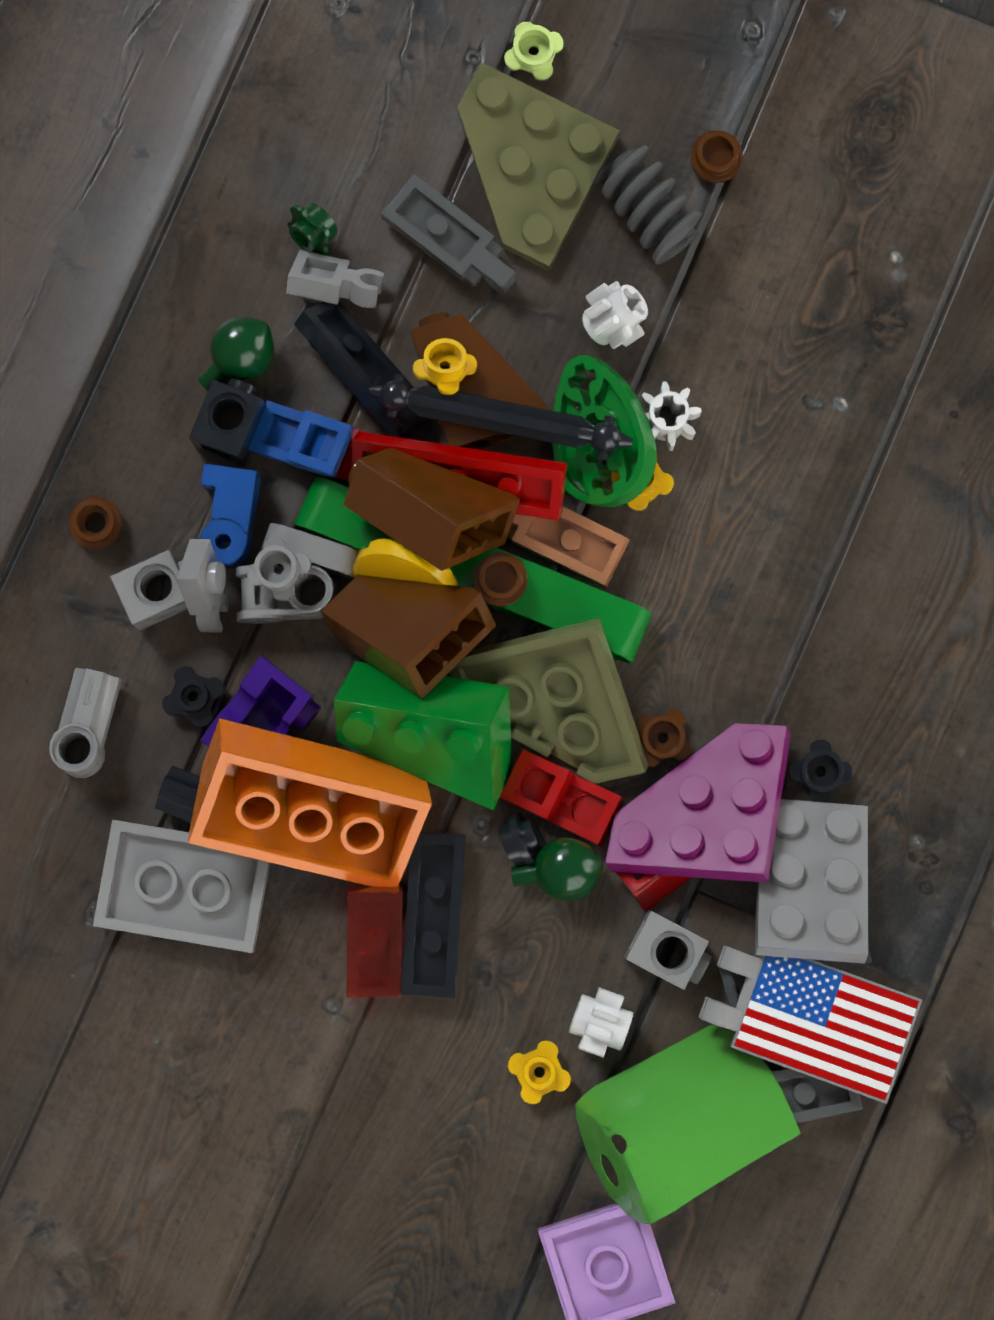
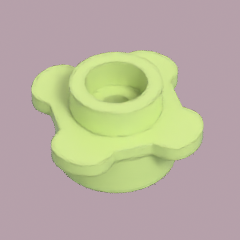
(531, 36)

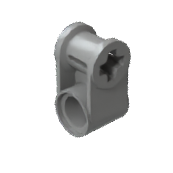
(261, 606)

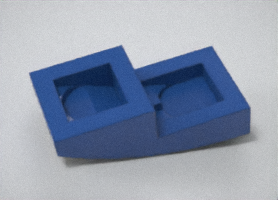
(301, 439)

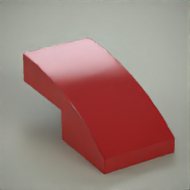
(562, 798)

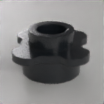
(200, 710)
(835, 771)

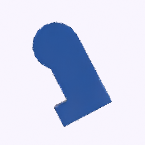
(232, 512)

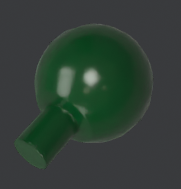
(240, 350)
(563, 870)

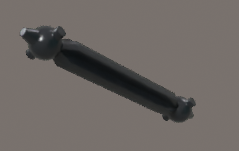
(501, 416)

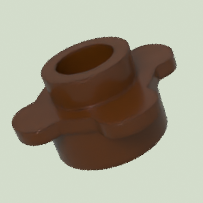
(672, 726)

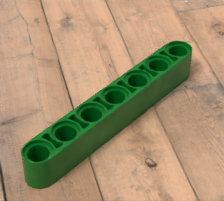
(549, 598)

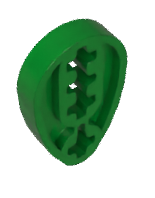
(614, 398)

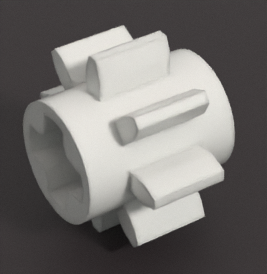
(615, 314)
(678, 406)
(601, 1022)

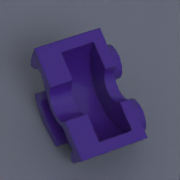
(268, 702)

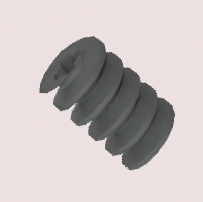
(648, 203)

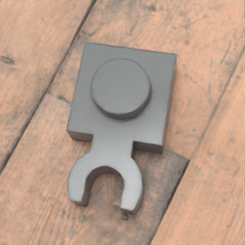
(328, 278)
(202, 585)

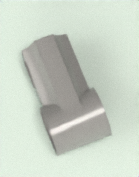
(87, 717)

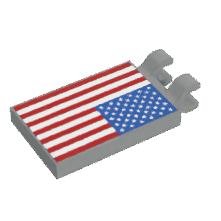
(817, 1021)

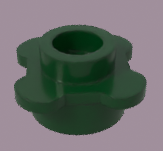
(311, 228)

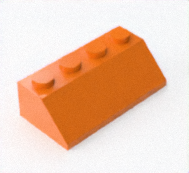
(307, 806)

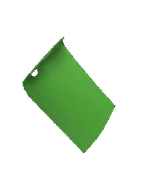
(685, 1122)

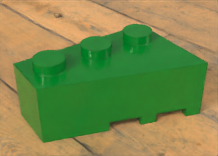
(448, 738)

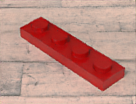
(533, 480)

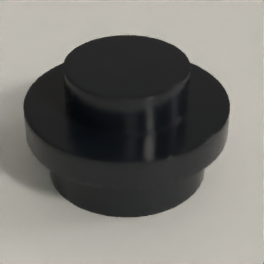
(521, 839)

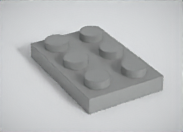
(816, 884)
(178, 889)

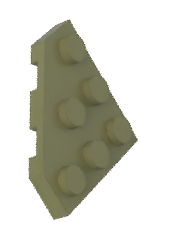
(531, 161)
(564, 698)

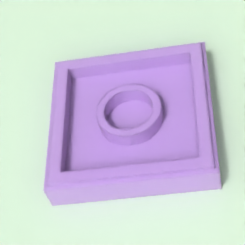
(605, 1266)

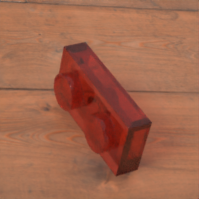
(373, 942)

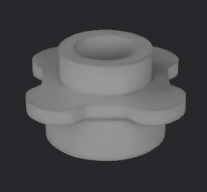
(263, 572)

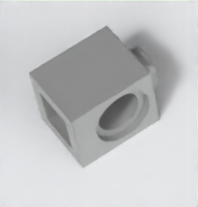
(132, 587)
(643, 951)

